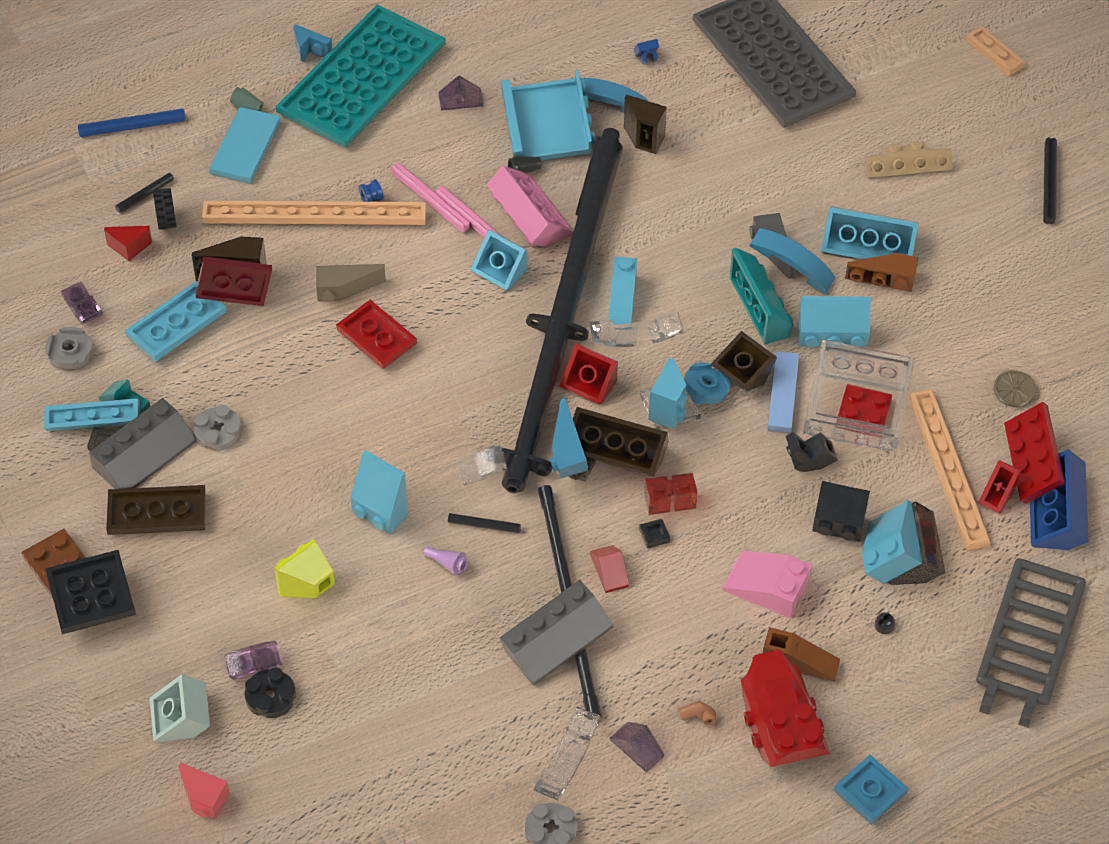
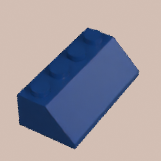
(1061, 515)

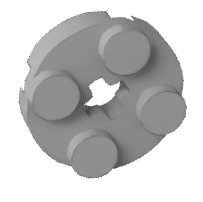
(72, 358)
(214, 417)
(548, 814)

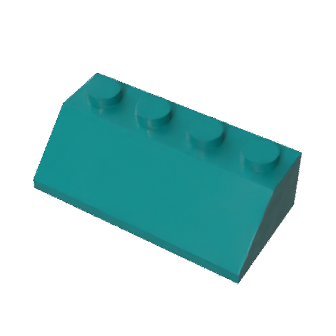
(759, 297)

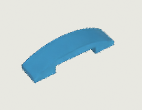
(608, 92)
(796, 256)

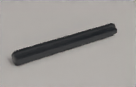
(1050, 180)

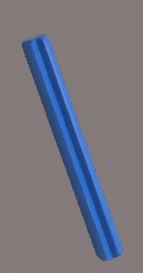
(131, 122)

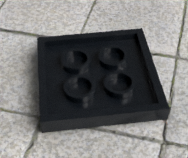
(90, 591)

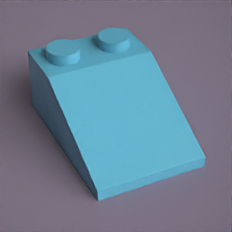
(379, 493)
(892, 544)

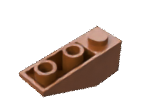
(888, 270)
(802, 653)

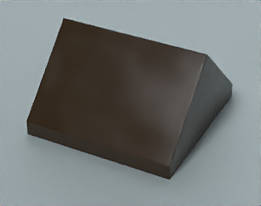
(745, 362)

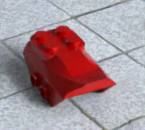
(781, 711)

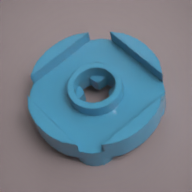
(705, 393)

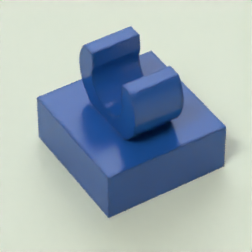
(647, 48)

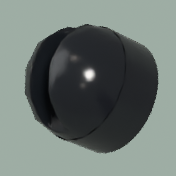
(888, 625)

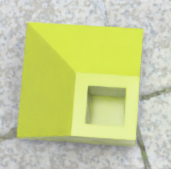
(304, 573)

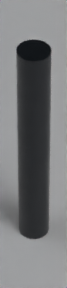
(128, 202)
(484, 523)

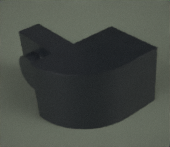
(812, 453)

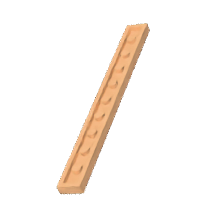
(314, 212)

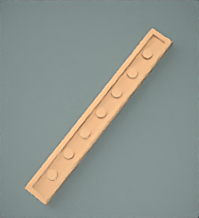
(949, 470)

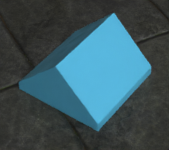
(500, 260)

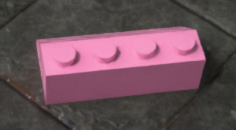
(529, 207)

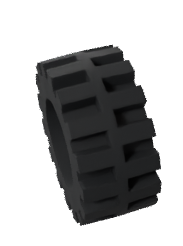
(164, 208)

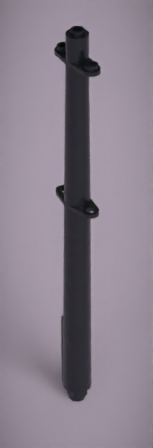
(560, 325)

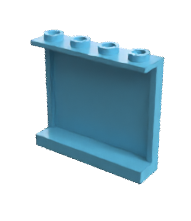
(548, 118)

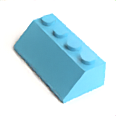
(867, 234)

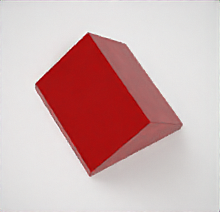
(590, 374)

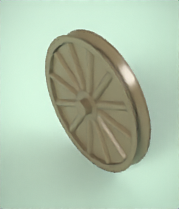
(1014, 388)

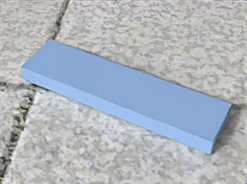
(783, 392)

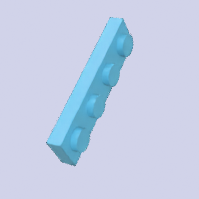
(90, 414)

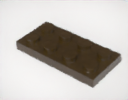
(156, 509)

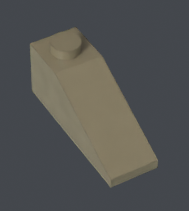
(343, 281)

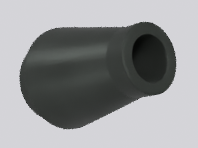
(525, 163)

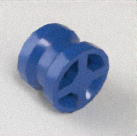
(371, 191)

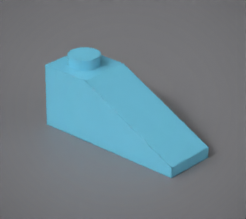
(623, 290)

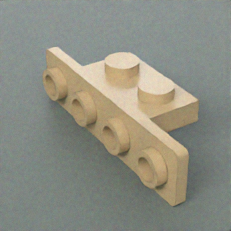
(908, 160)

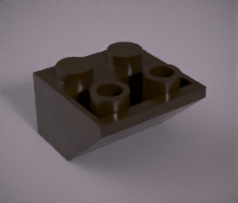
(644, 123)

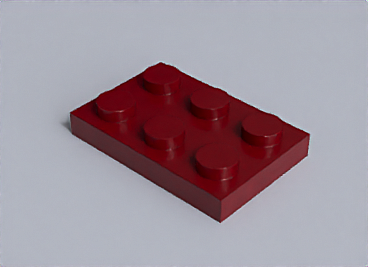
(233, 281)

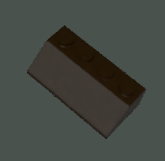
(620, 441)

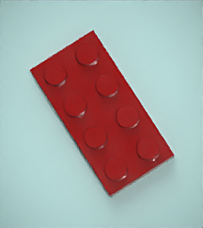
(1034, 452)

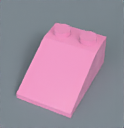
(769, 580)

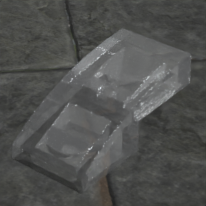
(482, 464)

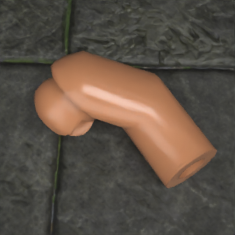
(699, 710)

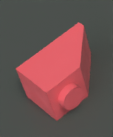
(203, 791)

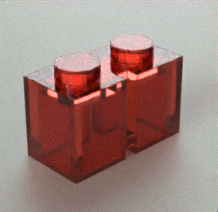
(660, 489)

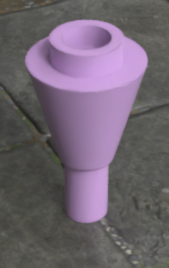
(451, 560)

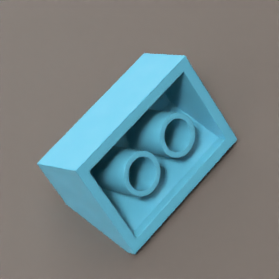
(834, 319)

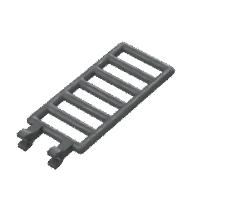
(1003, 621)

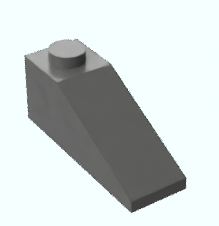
(772, 223)

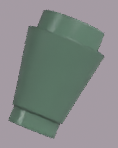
(245, 99)

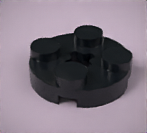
(266, 680)

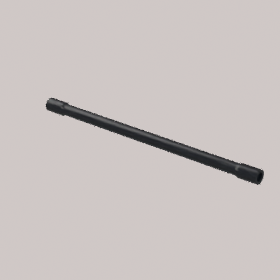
(548, 505)

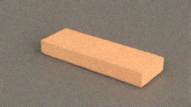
(995, 51)

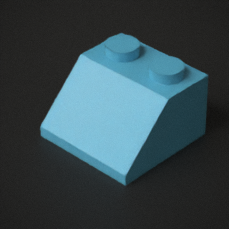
(668, 397)

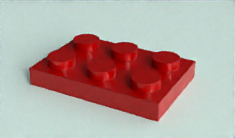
(376, 334)

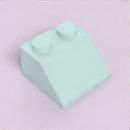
(179, 710)

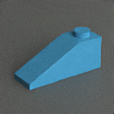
(566, 446)

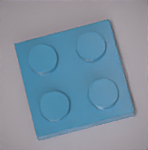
(870, 789)

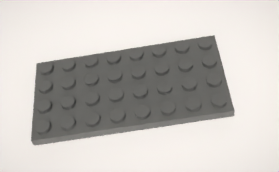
(774, 58)

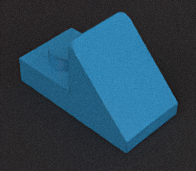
(310, 41)

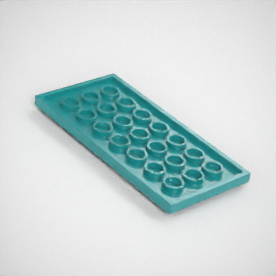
(360, 75)

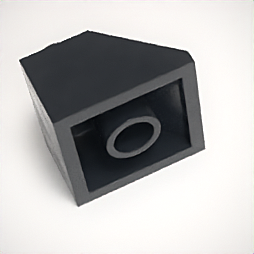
(840, 511)

